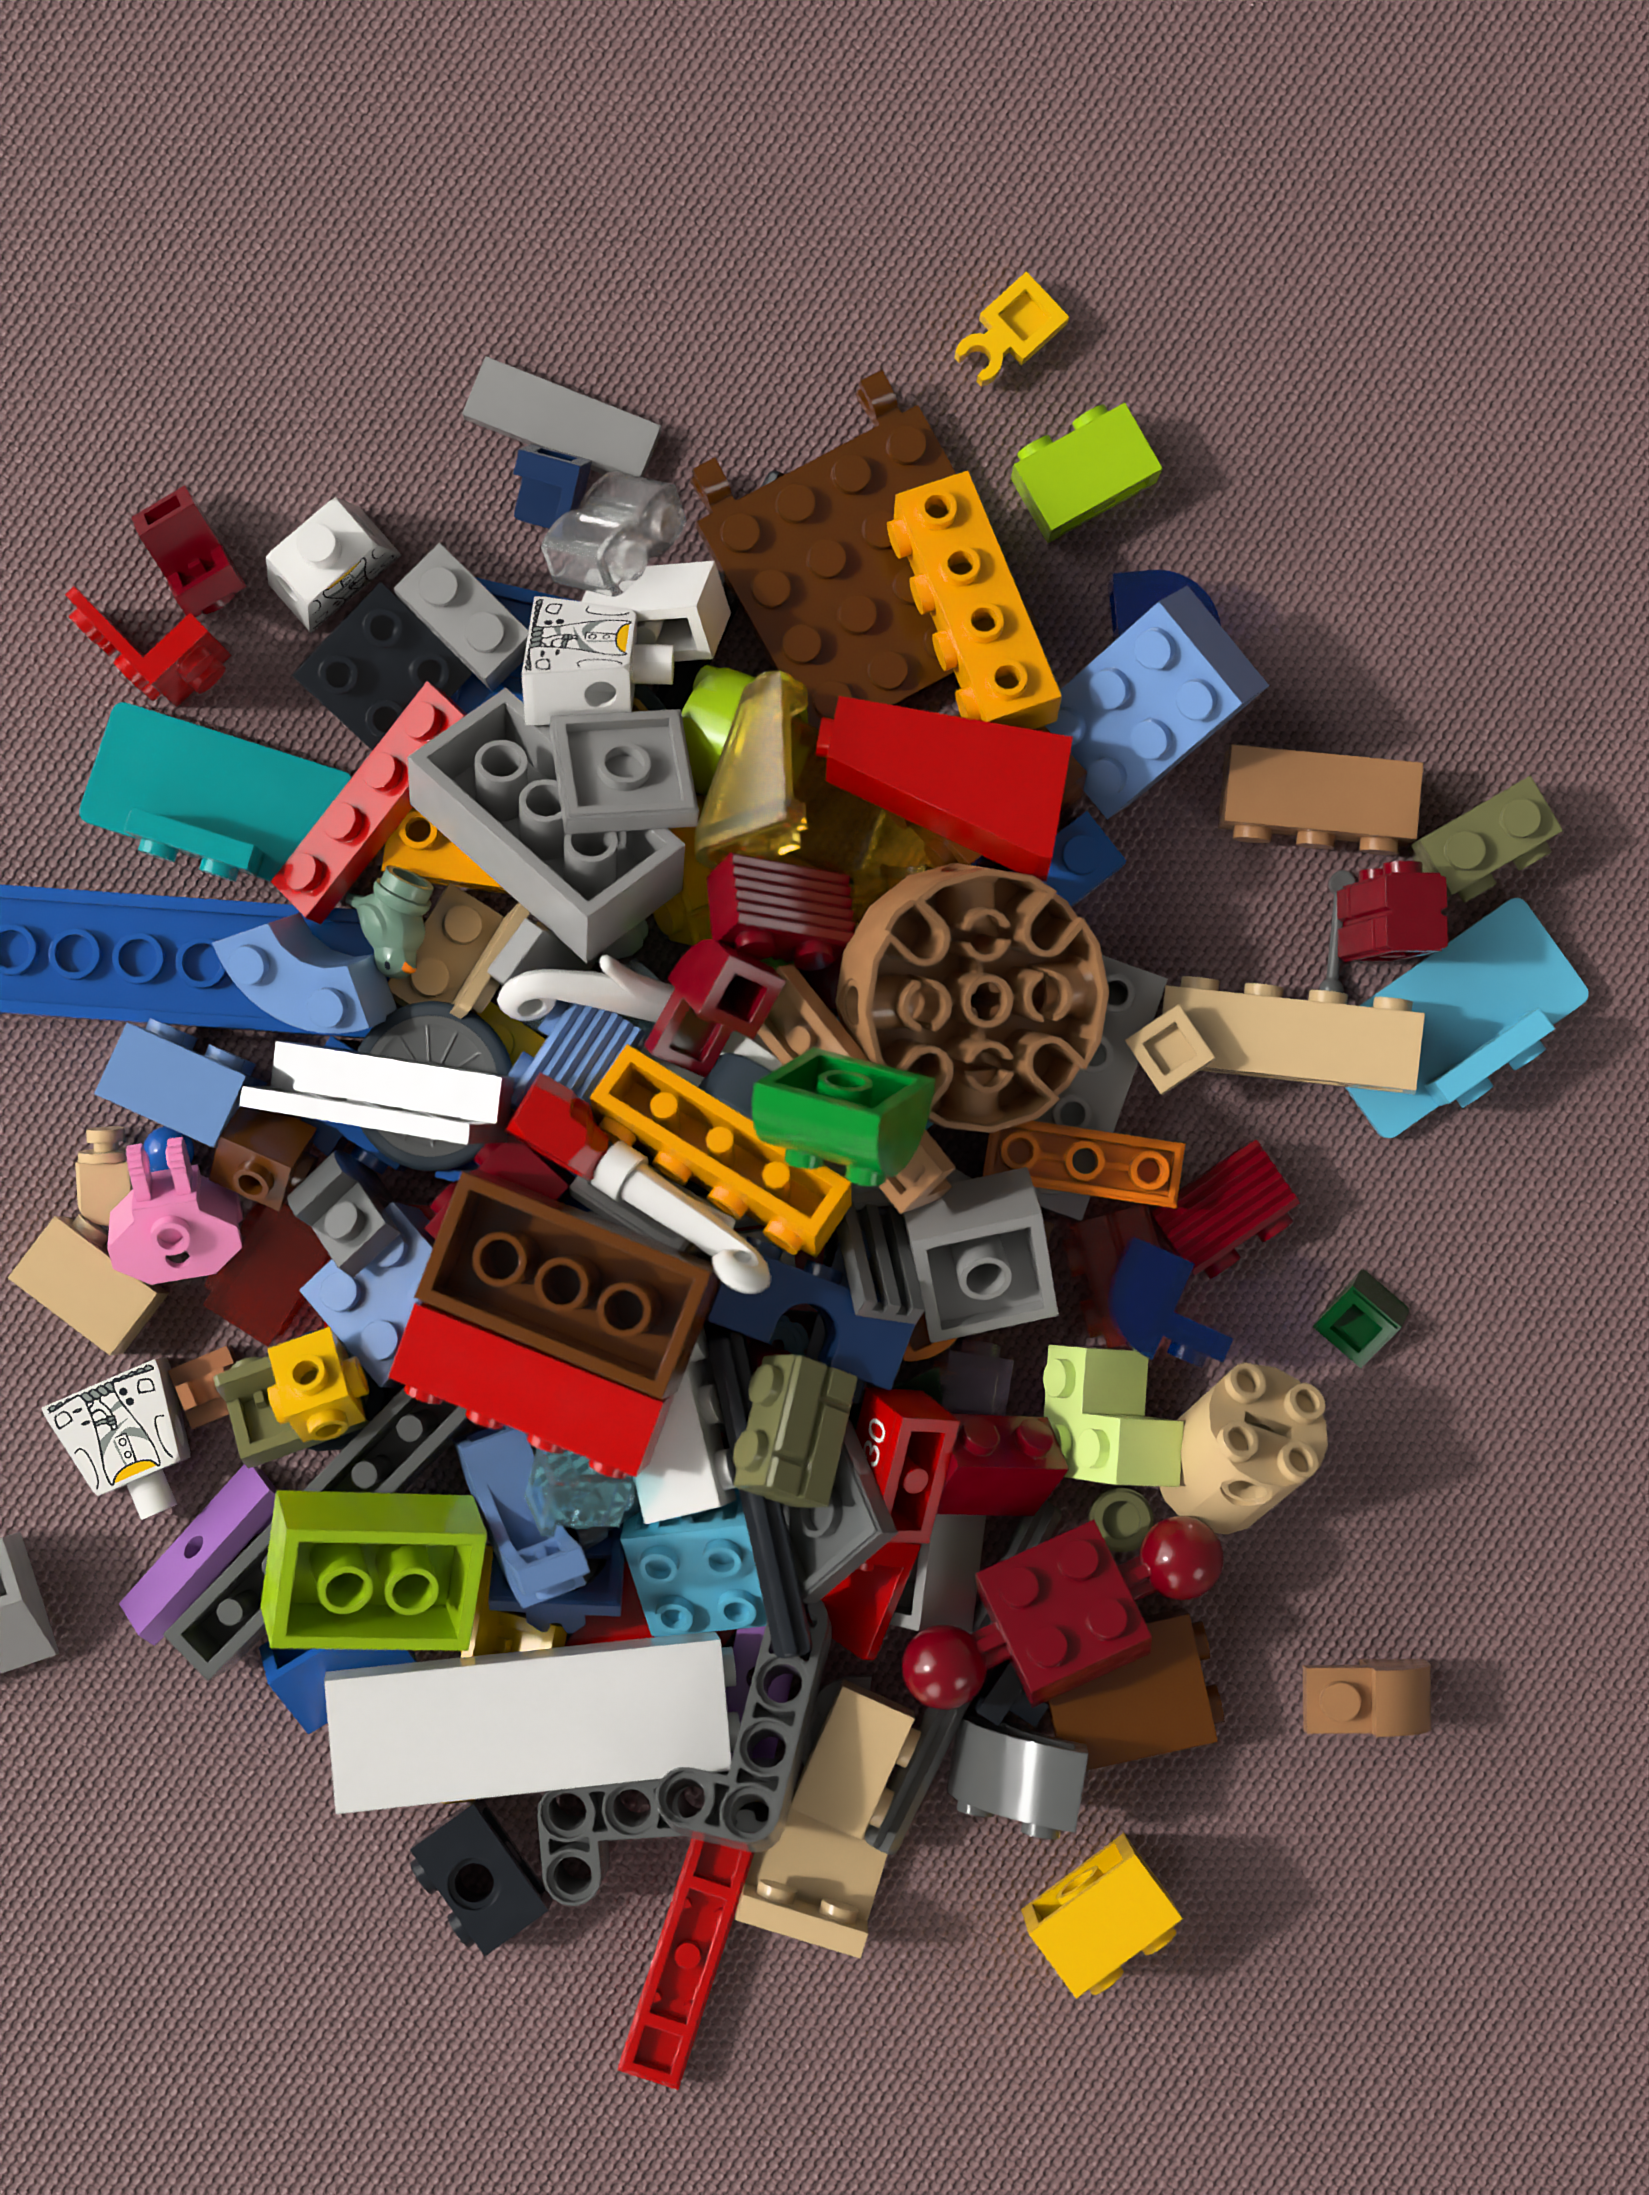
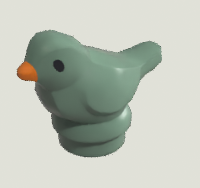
(394, 919)

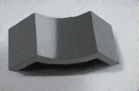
(1017, 1775)

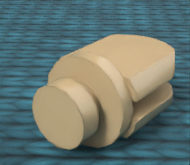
(102, 1174)

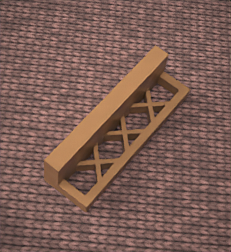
(803, 1022)

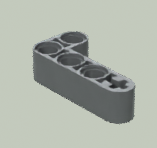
(746, 1780)
(609, 1819)

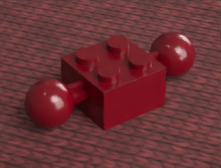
(1063, 1613)

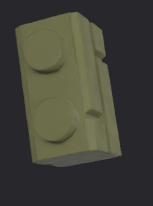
(794, 1430)

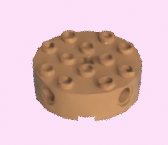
(1033, 982)

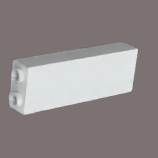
(529, 1721)

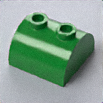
(843, 1113)

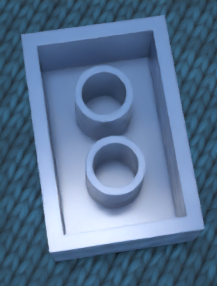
(1153, 699)

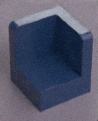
(549, 484)

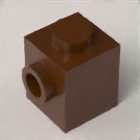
(264, 1155)

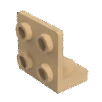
(456, 953)
(814, 1886)

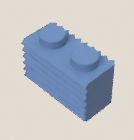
(577, 1049)

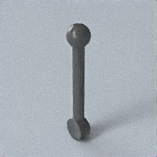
(1332, 982)

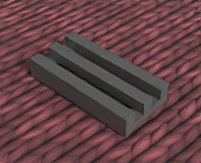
(889, 1265)

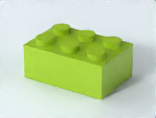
(372, 1571)

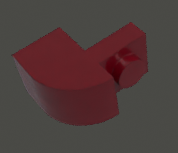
(188, 553)
(712, 997)

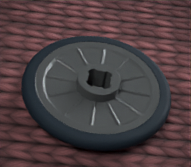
(433, 1036)

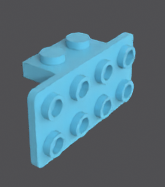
(1483, 1007)

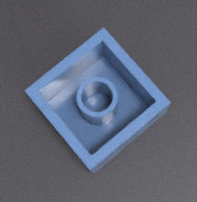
(174, 1085)
(376, 1304)

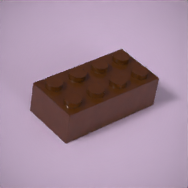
(568, 1283)

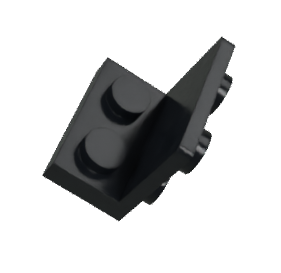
(378, 665)

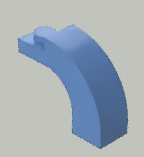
(497, 1475)

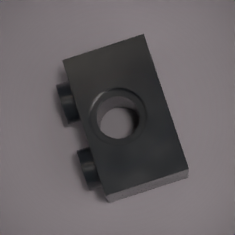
(477, 1837)

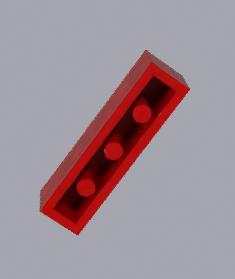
(528, 1390)

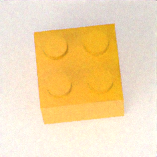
(1101, 1918)

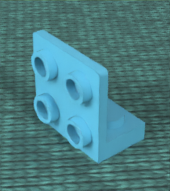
(695, 1571)

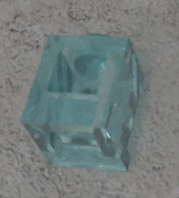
(572, 1494)

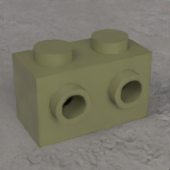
(1487, 837)

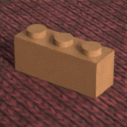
(1320, 798)

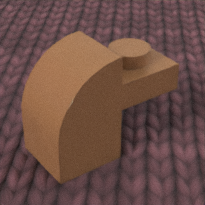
(1369, 1697)

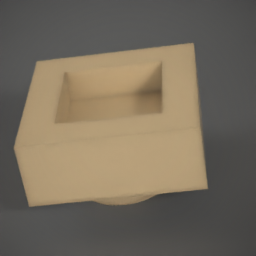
(1170, 1049)

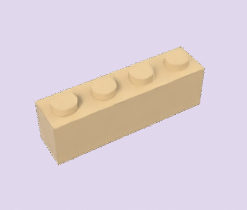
(1304, 1039)

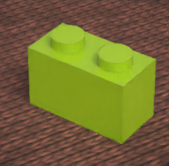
(1084, 470)

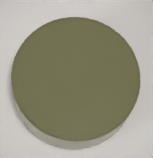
(1121, 1517)

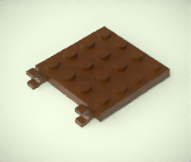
(819, 566)

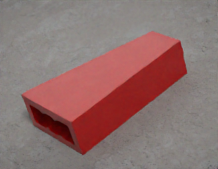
(953, 775)

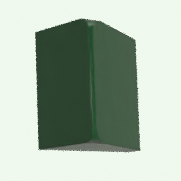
(1362, 1318)

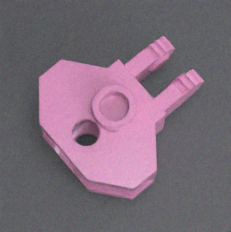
(171, 1215)

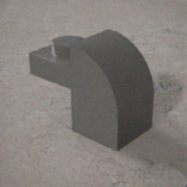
(346, 1210)

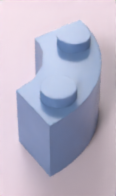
(304, 980)

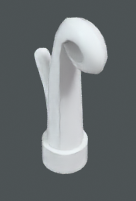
(618, 991)
(626, 1176)

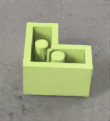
(1100, 1420)

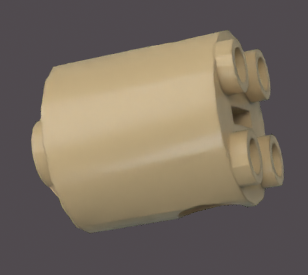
(1247, 1447)

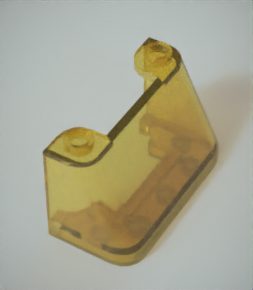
(776, 803)

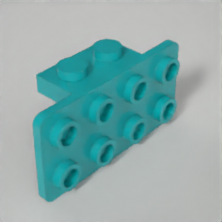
(204, 794)

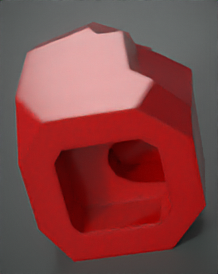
(559, 1127)

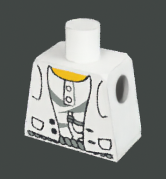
(328, 561)
(586, 660)
(125, 1434)

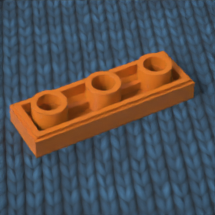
(1124, 1168)

